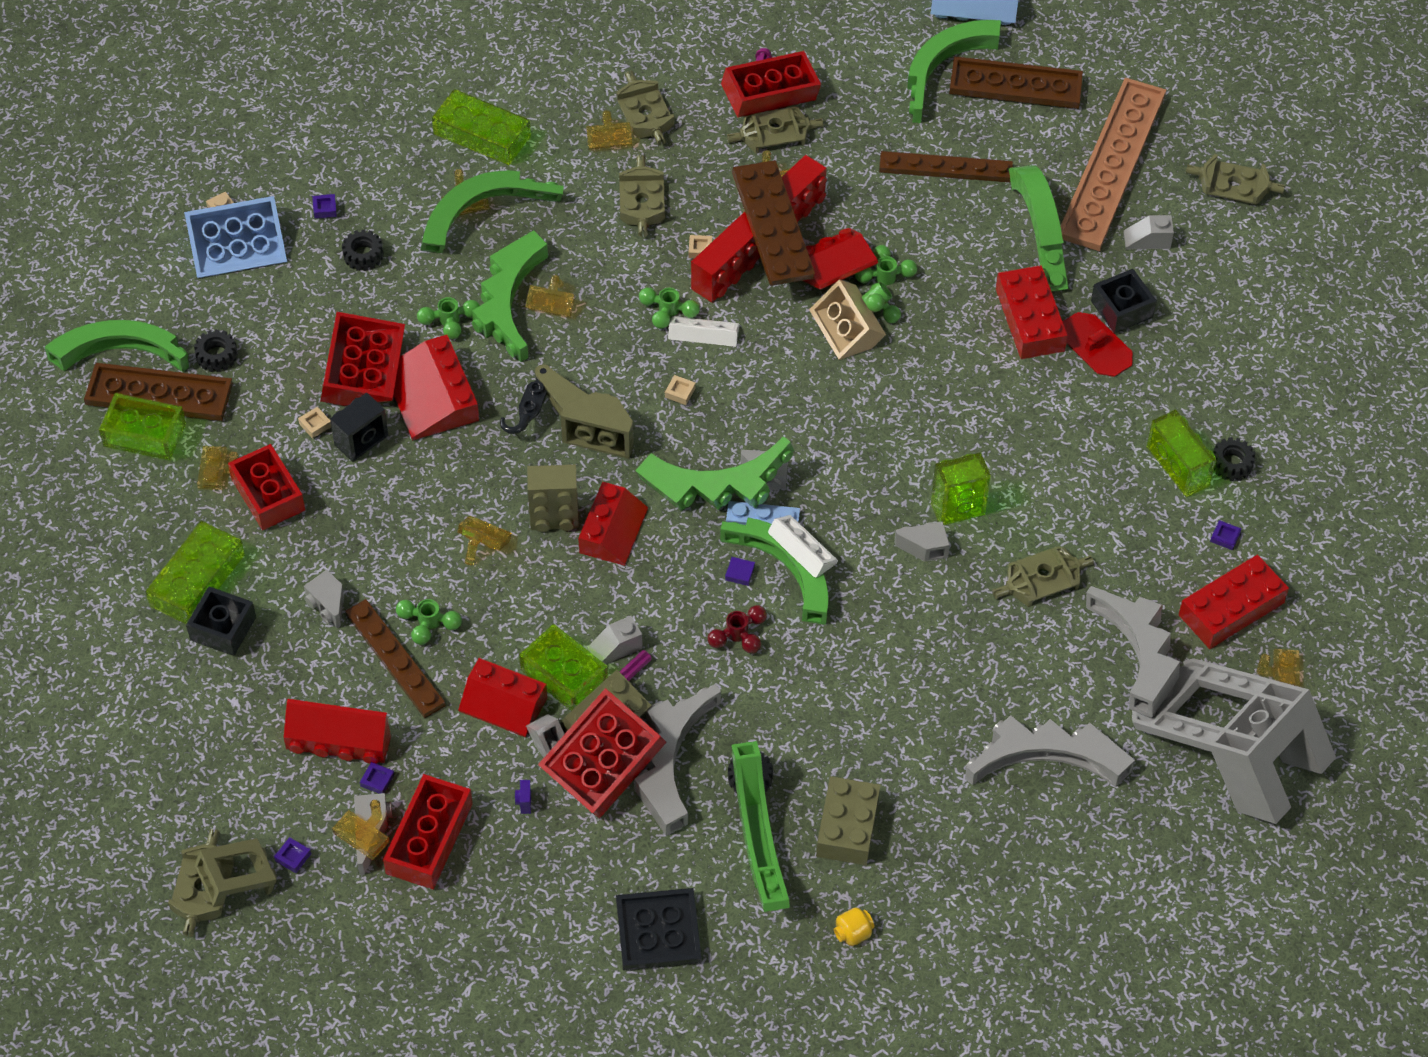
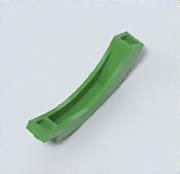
(115, 334)
(756, 535)

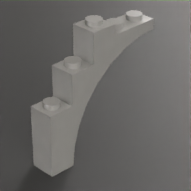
(1151, 644)
(1049, 742)
(658, 786)

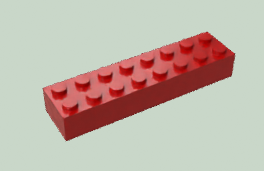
(735, 247)

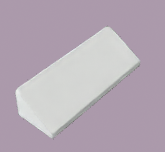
(703, 331)
(802, 545)

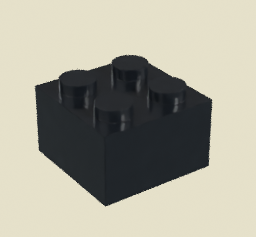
(1123, 300)
(359, 426)
(221, 621)

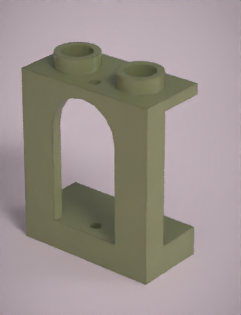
(218, 887)

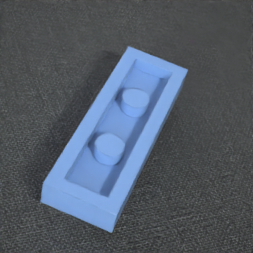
(740, 511)

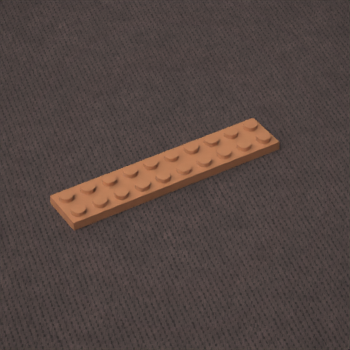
(1112, 164)

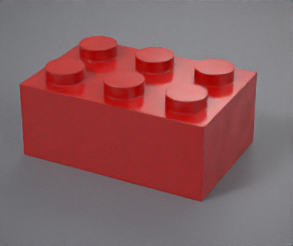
(266, 487)

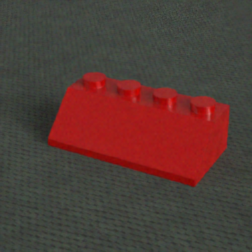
(336, 731)

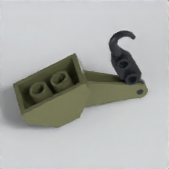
(586, 420)

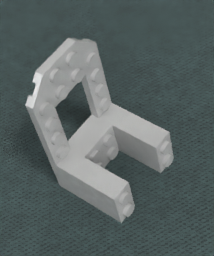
(1272, 724)

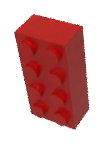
(770, 84)
(1031, 312)
(1233, 601)
(428, 831)

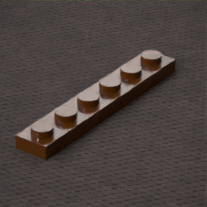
(945, 166)
(395, 658)

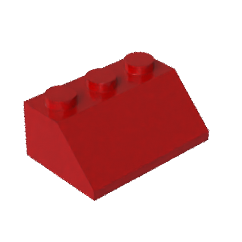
(839, 257)
(612, 524)
(502, 697)

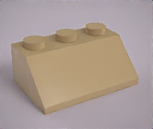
(846, 320)

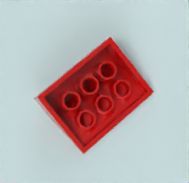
(362, 359)
(433, 389)
(602, 753)

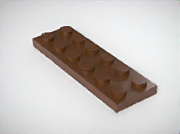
(1016, 82)
(773, 223)
(197, 394)

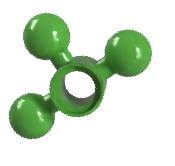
(886, 268)
(877, 299)
(668, 305)
(448, 315)
(421, 634)

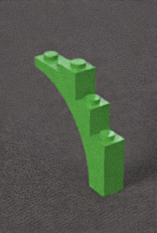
(508, 269)
(716, 487)

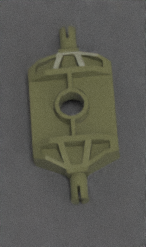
(640, 96)
(758, 133)
(1253, 182)
(639, 183)
(1029, 585)
(188, 901)

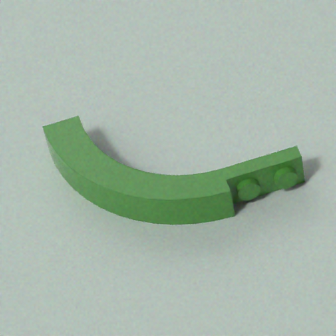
(949, 42)
(476, 189)
(1045, 220)
(756, 827)

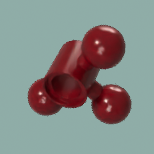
(750, 643)

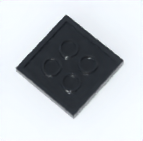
(658, 929)

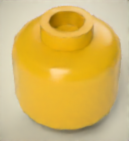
(854, 926)

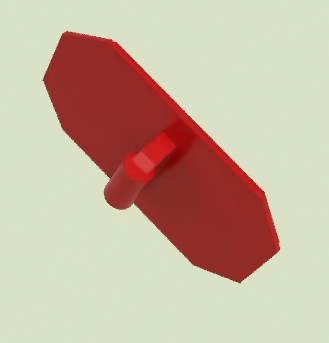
(1097, 344)

